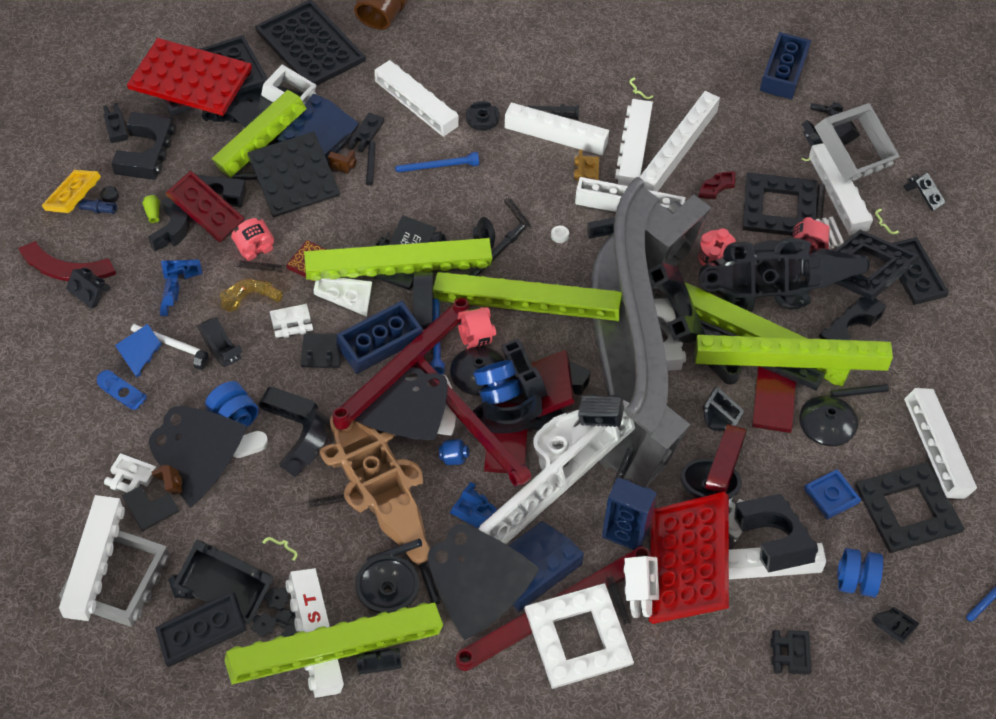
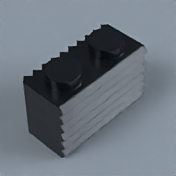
(601, 410)

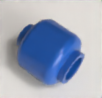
(453, 452)

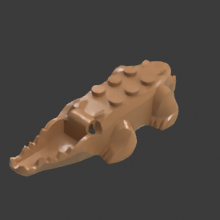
(379, 483)

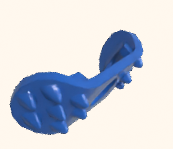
(113, 384)

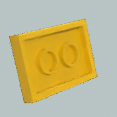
(71, 191)

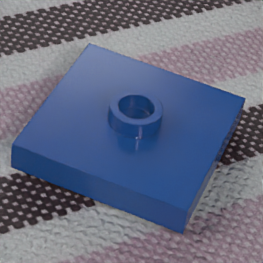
(832, 494)

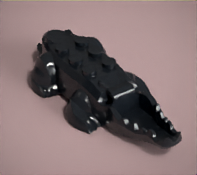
(752, 274)

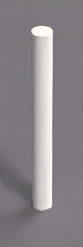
(170, 341)

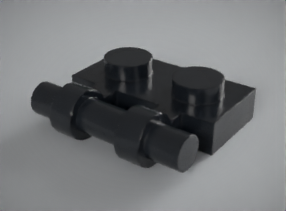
(798, 652)

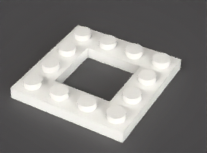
(563, 671)

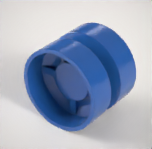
(498, 388)
(232, 402)
(866, 573)

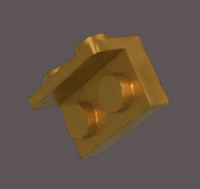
(587, 167)

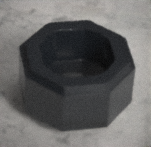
(109, 194)
(200, 360)

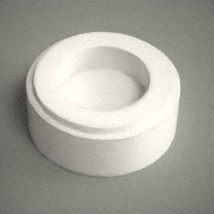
(560, 234)

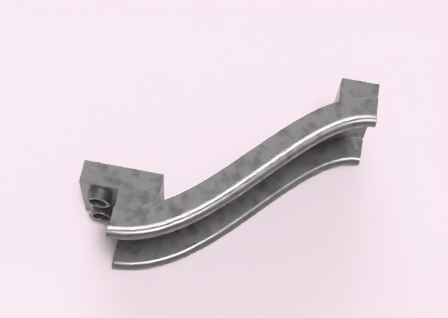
(633, 346)

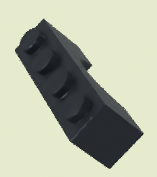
(863, 312)
(528, 377)
(580, 380)

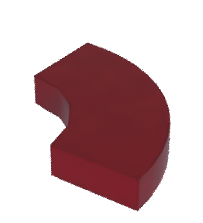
(714, 185)

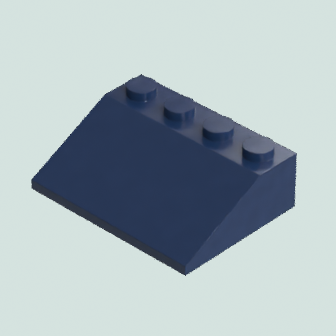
(325, 120)
(552, 554)

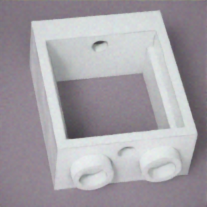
(285, 74)

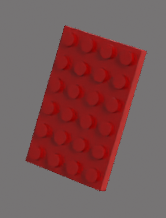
(189, 76)
(691, 557)

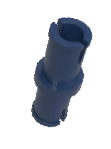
(98, 206)

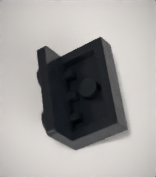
(86, 286)

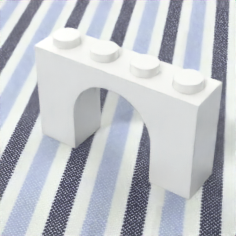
(673, 350)

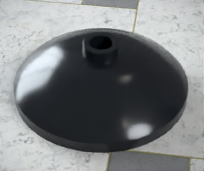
(466, 363)
(828, 428)
(695, 476)
(387, 573)

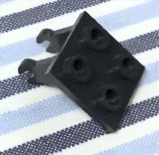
(320, 351)

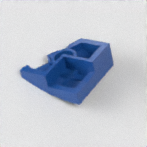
(188, 268)
(170, 294)
(139, 348)
(473, 507)

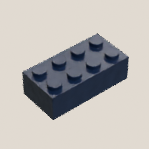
(785, 65)
(378, 337)
(628, 514)

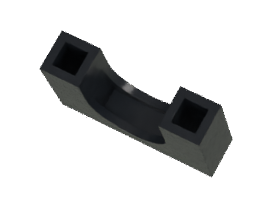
(146, 163)
(670, 281)
(776, 512)

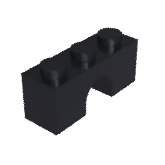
(231, 189)

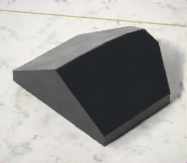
(721, 410)
(896, 624)

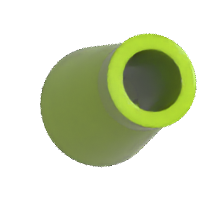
(152, 208)

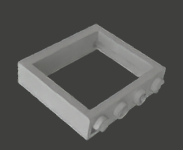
(875, 133)
(144, 591)

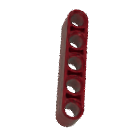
(725, 459)

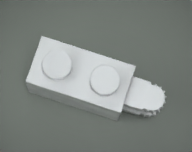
(641, 584)

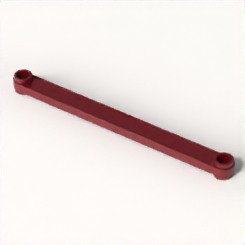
(398, 365)
(517, 474)
(520, 627)

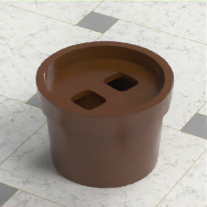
(378, 13)

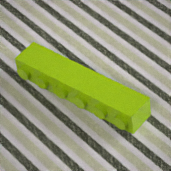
(259, 133)

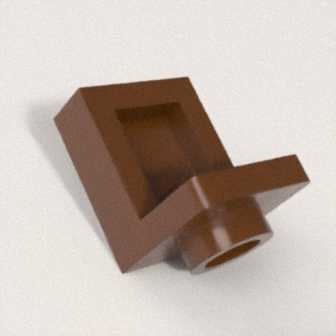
(342, 163)
(171, 478)

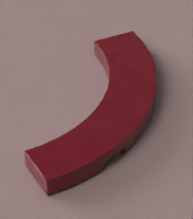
(60, 269)

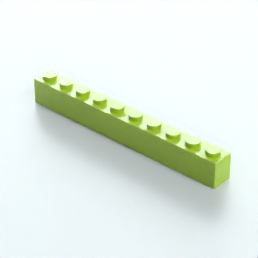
(397, 259)
(529, 296)
(744, 323)
(793, 352)
(332, 642)

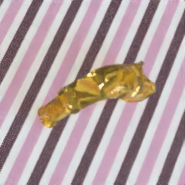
(232, 297)

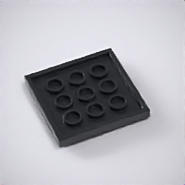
(293, 174)

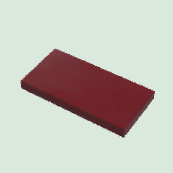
(205, 206)
(557, 381)
(773, 401)
(513, 442)

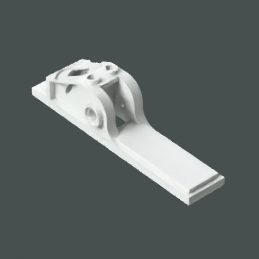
(556, 445)

